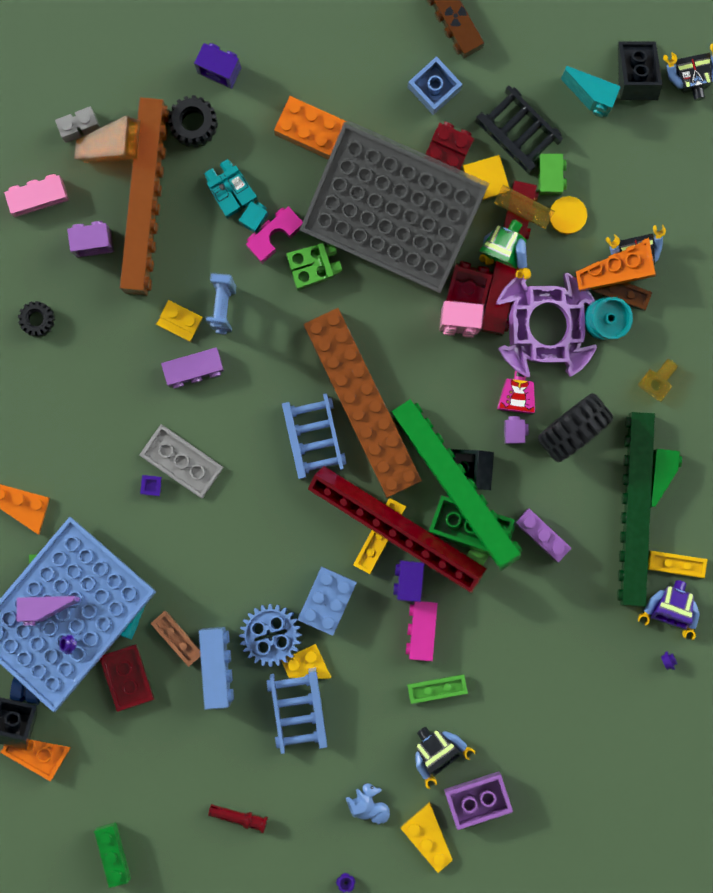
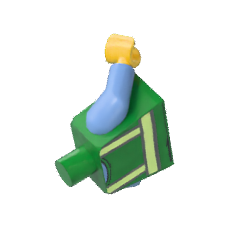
(507, 248)

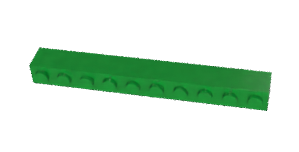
(456, 485)

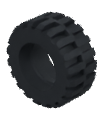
(575, 427)

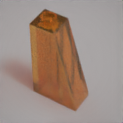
(110, 143)

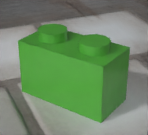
(551, 174)

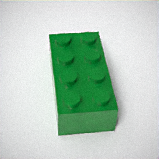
(452, 527)

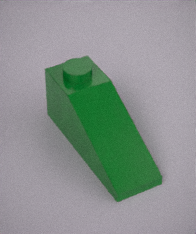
(663, 471)

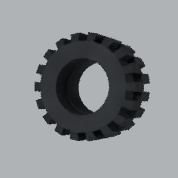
(188, 106)

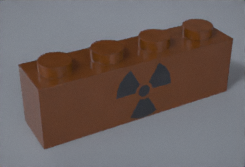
(458, 26)

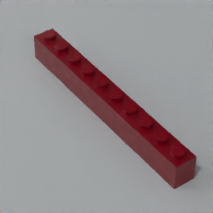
(397, 529)

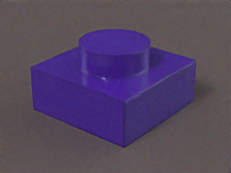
(151, 485)

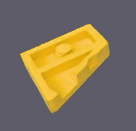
(305, 659)

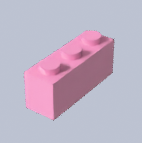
(36, 195)

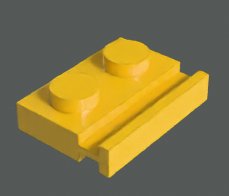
(179, 320)

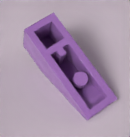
(41, 608)

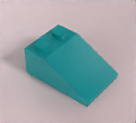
(592, 91)

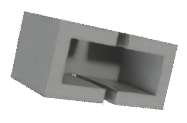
(69, 125)

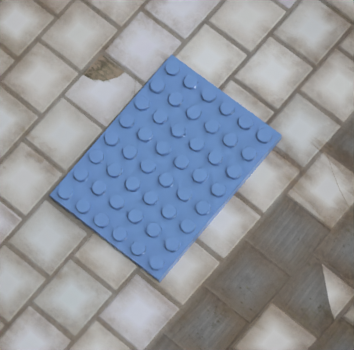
(109, 601)

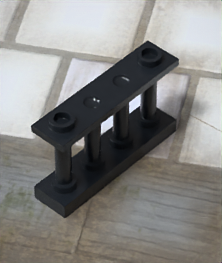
(500, 134)

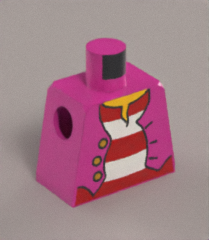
(517, 395)

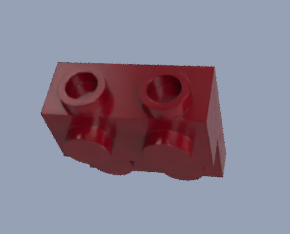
(450, 145)
(469, 284)

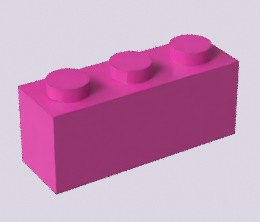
(422, 630)

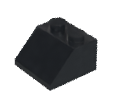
(477, 465)

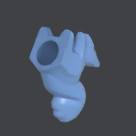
(365, 808)

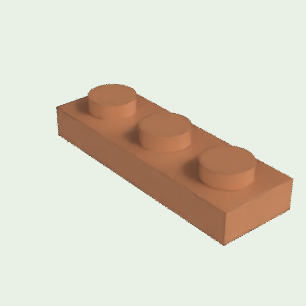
(176, 638)

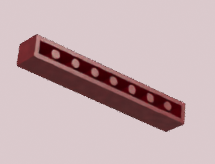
(495, 315)

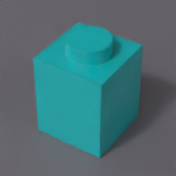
(254, 216)

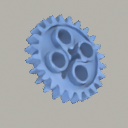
(274, 652)

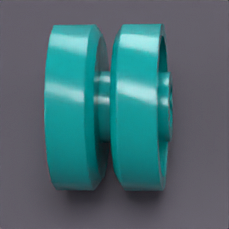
(608, 318)

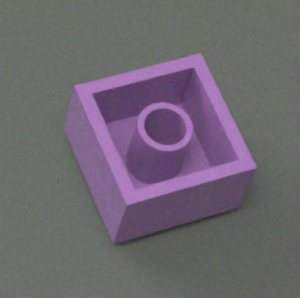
(90, 239)

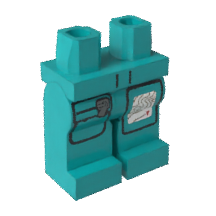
(225, 184)

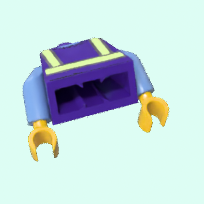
(674, 608)

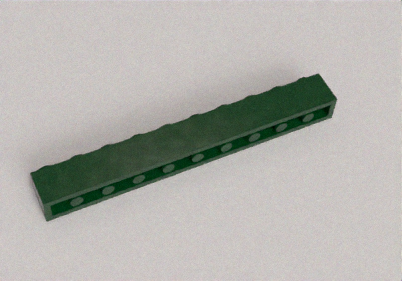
(636, 509)

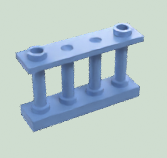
(224, 288)
(296, 430)
(313, 698)

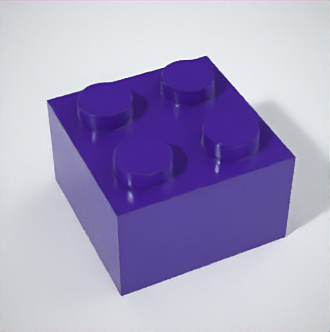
(218, 65)
(409, 580)

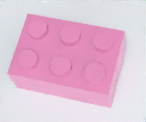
(461, 318)

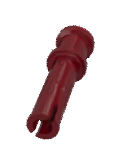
(247, 820)

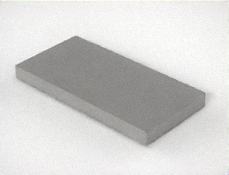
(181, 461)

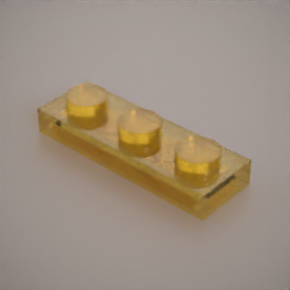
(524, 206)

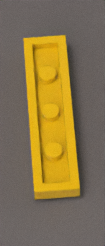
(375, 543)

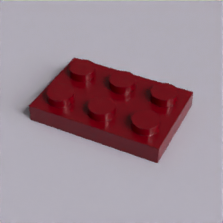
(126, 677)

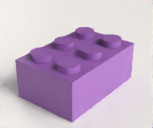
(478, 800)

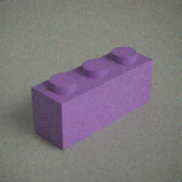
(192, 368)
(542, 535)

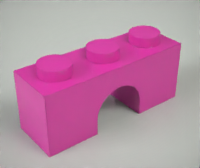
(285, 221)

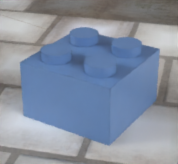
(434, 85)

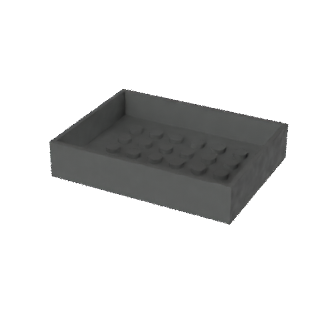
(393, 206)

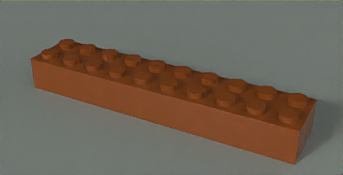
(144, 198)
(362, 402)

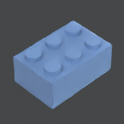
(327, 601)

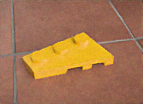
(427, 837)

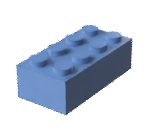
(215, 667)

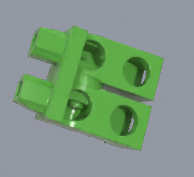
(319, 267)

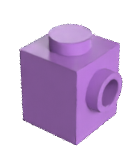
(515, 430)

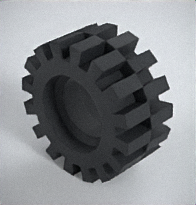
(47, 321)

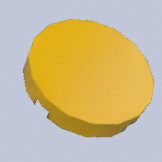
(569, 215)

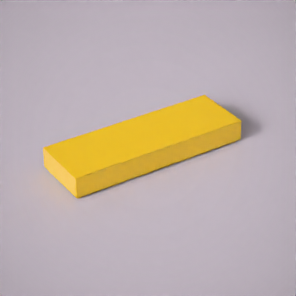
(677, 564)

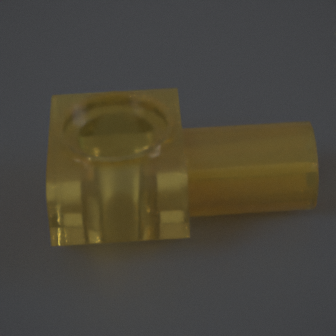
(662, 377)

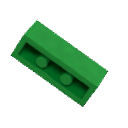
(112, 854)

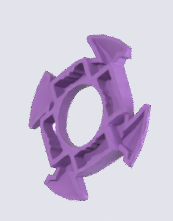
(525, 346)

